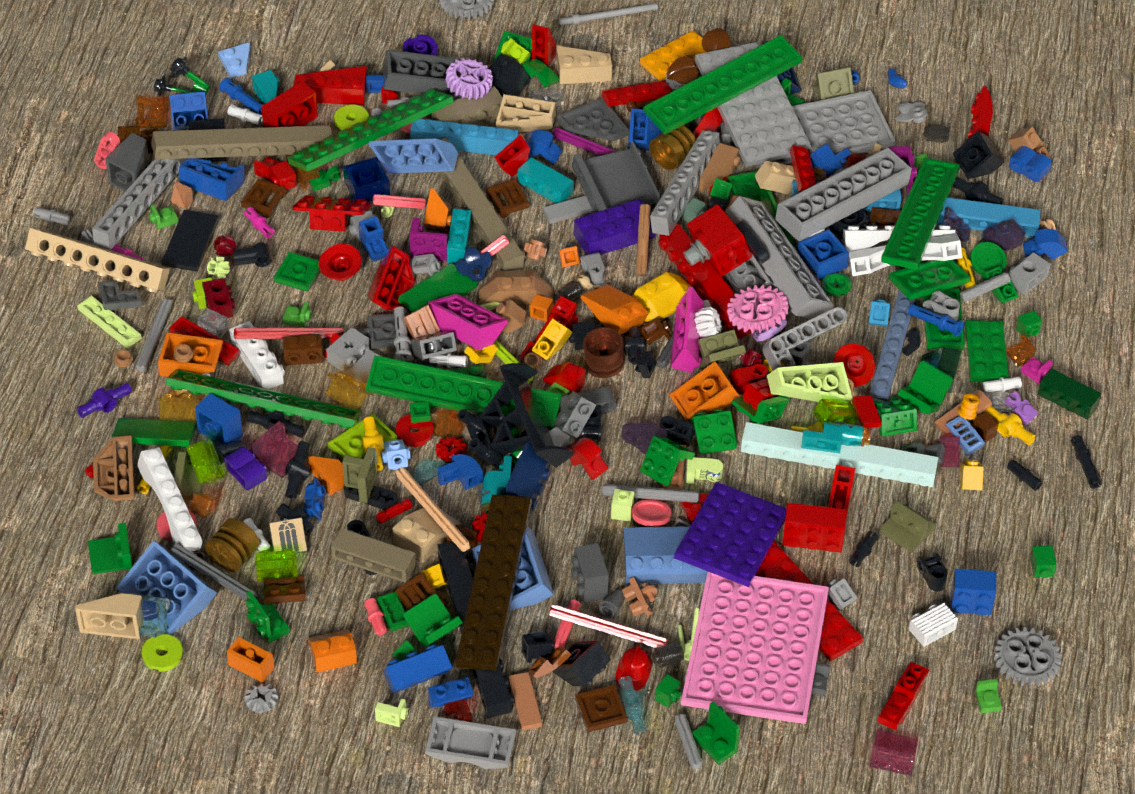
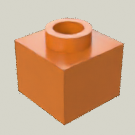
(541, 307)

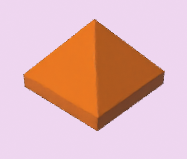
(569, 256)

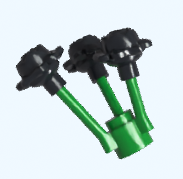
(179, 68)

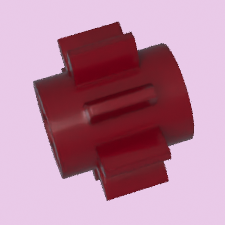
(224, 245)
(751, 358)

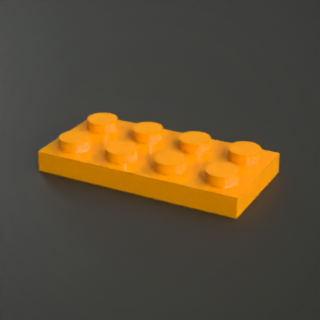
(661, 59)

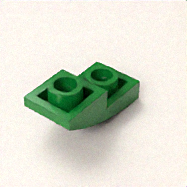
(544, 74)
(1003, 293)

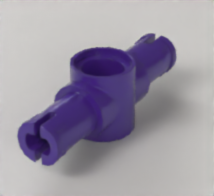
(104, 400)

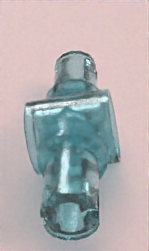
(632, 697)

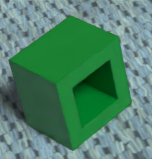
(1029, 324)
(668, 691)

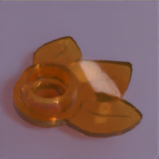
(447, 423)

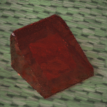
(854, 159)

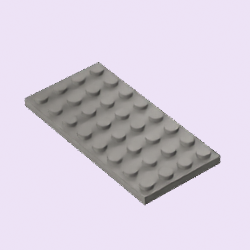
(759, 119)
(843, 123)

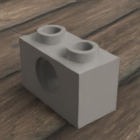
(1029, 273)

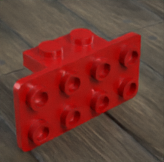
(330, 213)

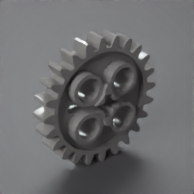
(466, 8)
(1017, 651)

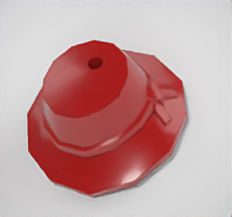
(337, 258)
(860, 372)

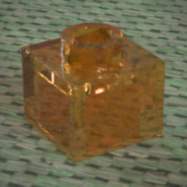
(204, 504)

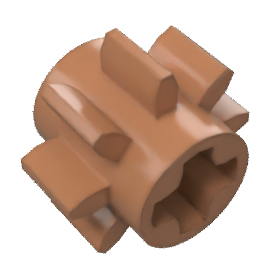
(535, 249)

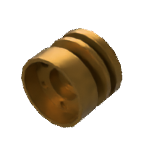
(672, 148)
(232, 545)

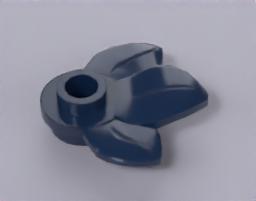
(472, 261)

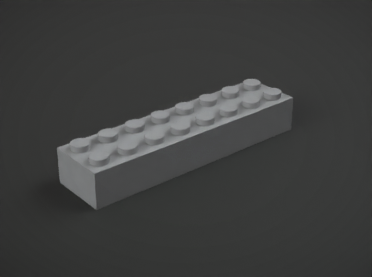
(843, 194)
(784, 263)

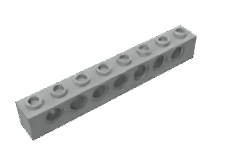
(683, 184)
(135, 202)

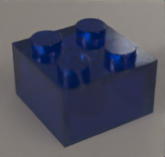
(366, 179)

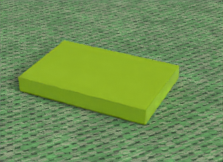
(351, 443)

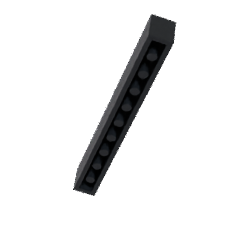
(458, 574)

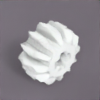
(707, 322)

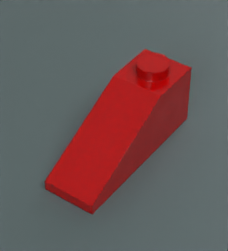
(543, 44)
(842, 487)

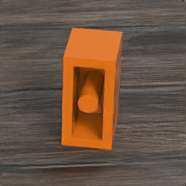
(250, 659)

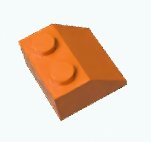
(333, 650)

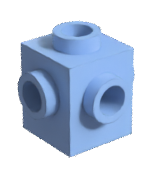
(395, 454)

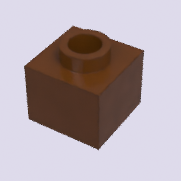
(985, 426)

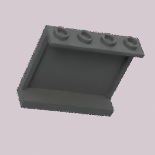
(616, 179)

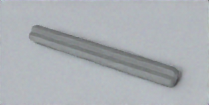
(154, 335)
(654, 493)

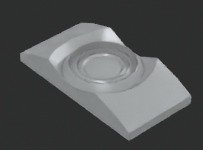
(470, 743)

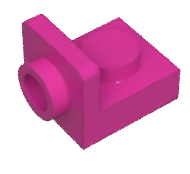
(1036, 369)

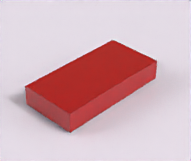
(866, 411)

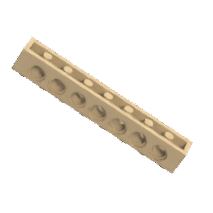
(157, 274)

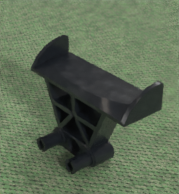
(507, 439)

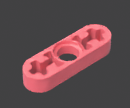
(107, 145)

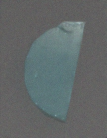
(426, 471)

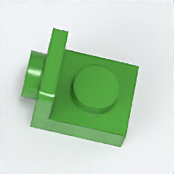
(163, 217)
(297, 316)
(987, 696)

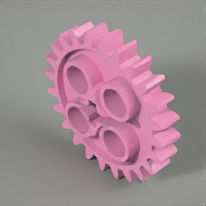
(744, 307)

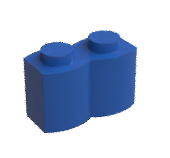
(1030, 163)

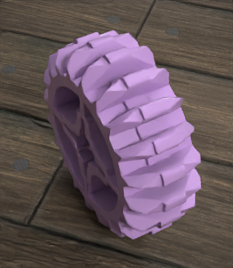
(469, 75)

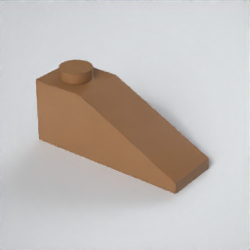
(720, 165)

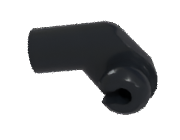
(914, 343)

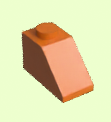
(437, 213)
(328, 472)

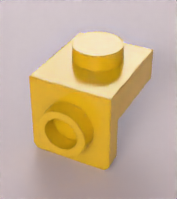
(481, 356)

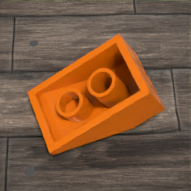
(615, 308)
(204, 359)
(704, 393)

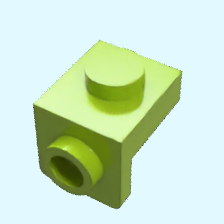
(198, 294)

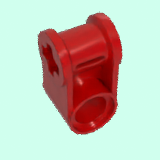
(742, 376)

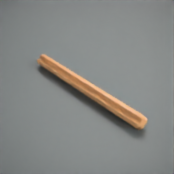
(431, 507)

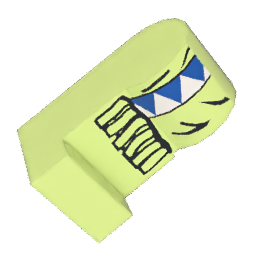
(704, 470)

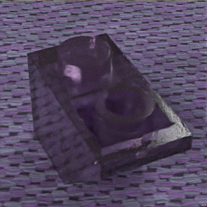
(1005, 235)
(641, 434)

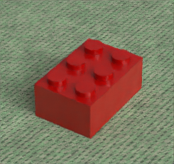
(291, 108)
(814, 527)

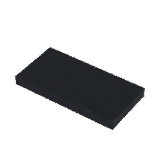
(190, 240)

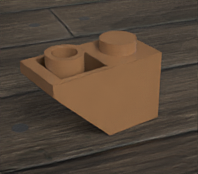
(1030, 139)
(511, 312)

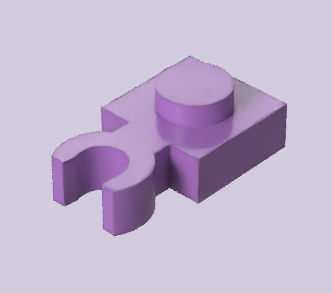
(1021, 408)

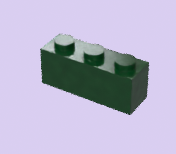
(1069, 394)

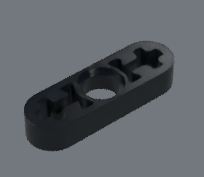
(753, 245)
(375, 501)

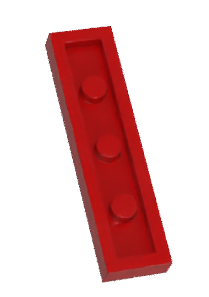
(635, 93)
(802, 167)
(186, 327)

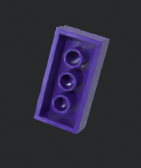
(610, 228)

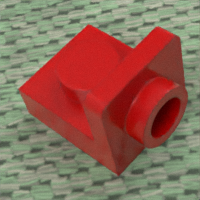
(262, 169)

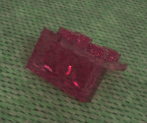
(275, 449)
(893, 753)

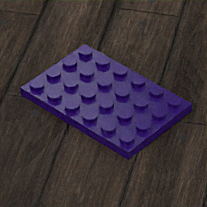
(731, 534)

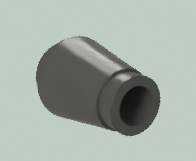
(610, 606)

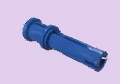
(237, 93)
(943, 322)

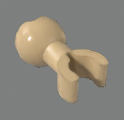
(586, 284)

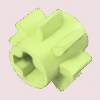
(218, 267)

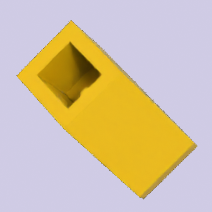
(551, 340)
(971, 474)

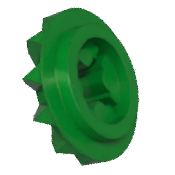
(842, 280)

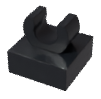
(645, 364)

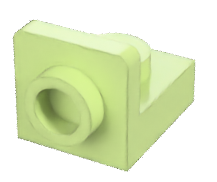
(391, 715)

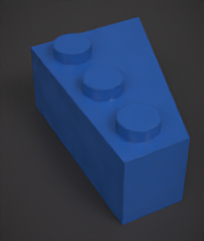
(211, 179)

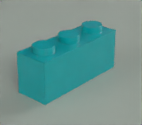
(545, 181)
(459, 235)

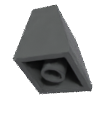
(127, 161)

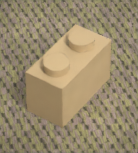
(775, 177)

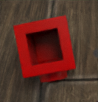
(283, 175)

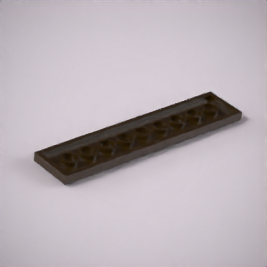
(493, 583)

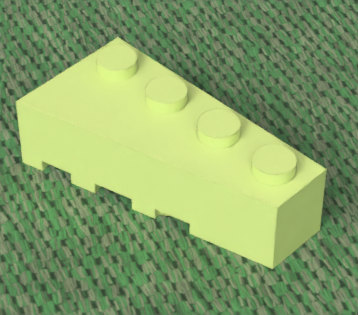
(811, 382)

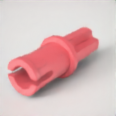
(375, 616)

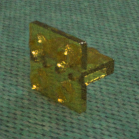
(347, 390)
(176, 408)

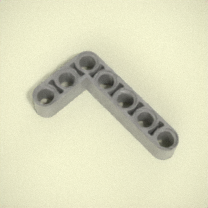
(797, 337)

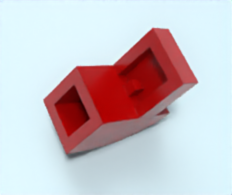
(588, 455)

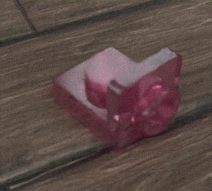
(951, 455)

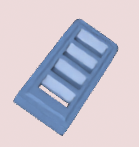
(968, 450)

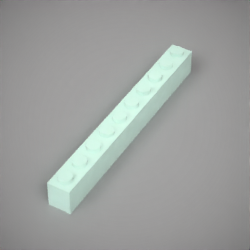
(866, 460)

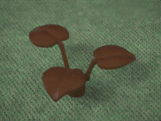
(683, 68)

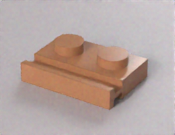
(421, 322)

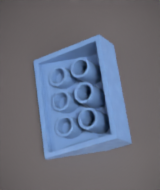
(415, 155)
(651, 558)
(168, 577)
(532, 578)

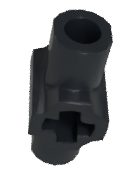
(634, 343)
(286, 512)

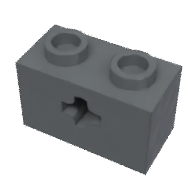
(433, 345)

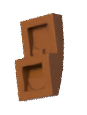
(543, 666)

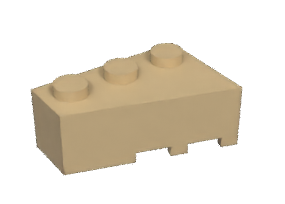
(582, 65)
(525, 114)

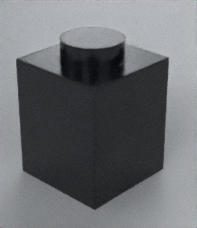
(579, 332)

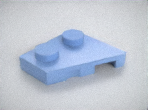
(235, 59)

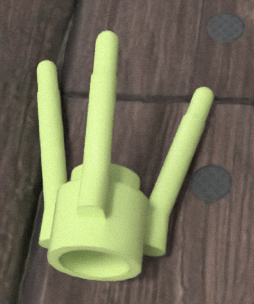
(688, 646)

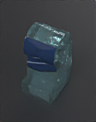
(154, 616)

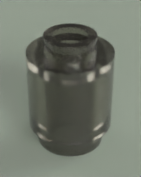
(936, 133)
(570, 291)
(668, 655)

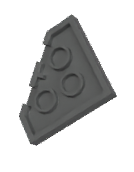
(594, 121)

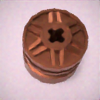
(603, 352)

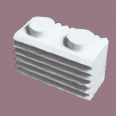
(933, 624)

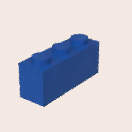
(417, 668)

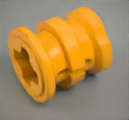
(969, 406)

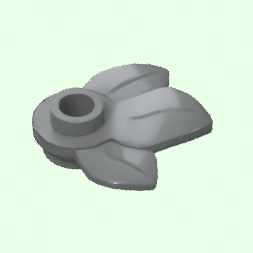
(911, 112)

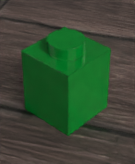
(1043, 561)

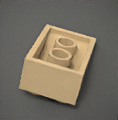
(420, 533)
(112, 616)

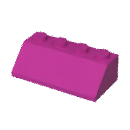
(467, 320)
(685, 337)

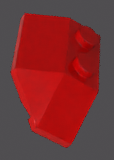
(391, 280)

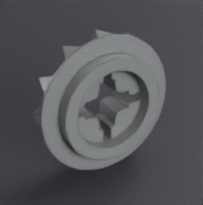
(257, 704)

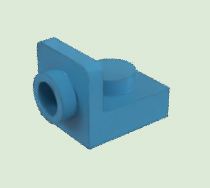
(879, 313)

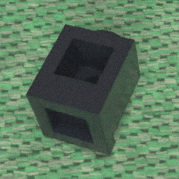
(536, 645)

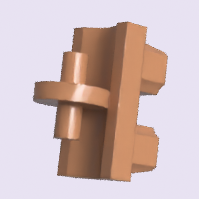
(640, 605)

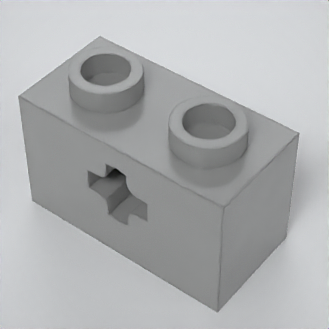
(347, 349)

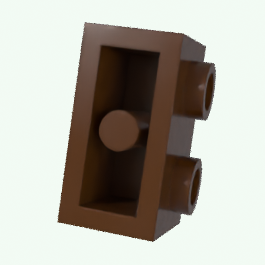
(302, 349)

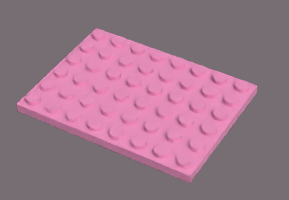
(756, 647)

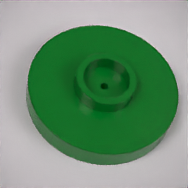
(987, 257)

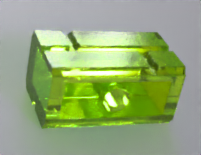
(835, 410)
(205, 462)
(276, 564)

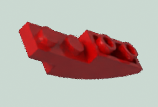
(982, 113)
(903, 696)

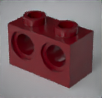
(218, 297)

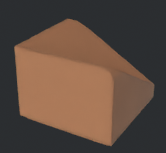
(182, 195)

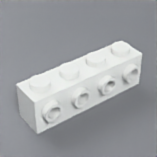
(258, 359)

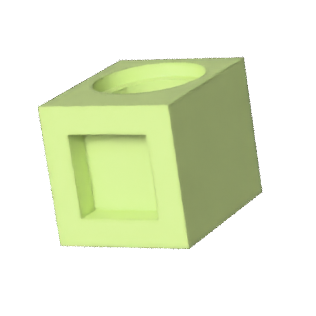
(622, 505)

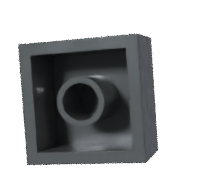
(590, 573)

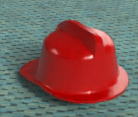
(636, 665)

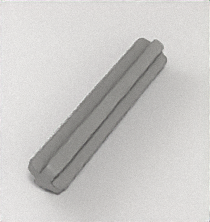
(985, 287)
(688, 741)

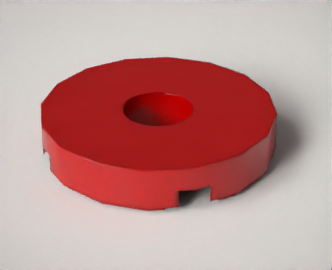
(414, 439)

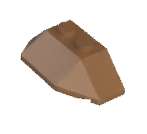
(515, 286)
(115, 470)

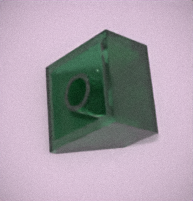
(945, 360)

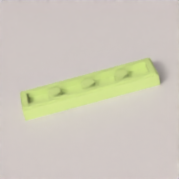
(109, 322)

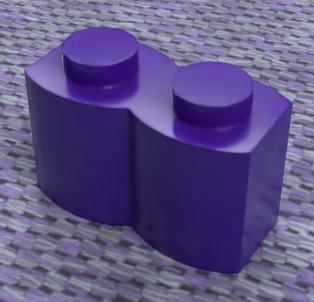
(245, 468)

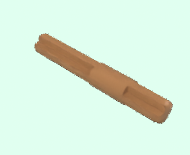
(643, 239)

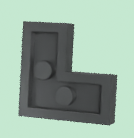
(114, 299)

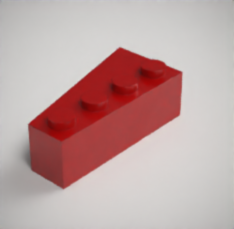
(338, 85)

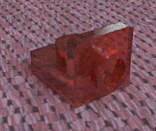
(460, 709)

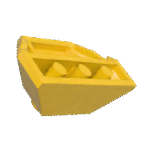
(661, 295)

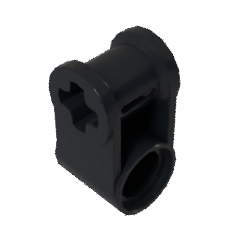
(593, 427)
(677, 430)
(933, 571)

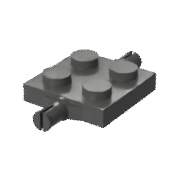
(381, 331)

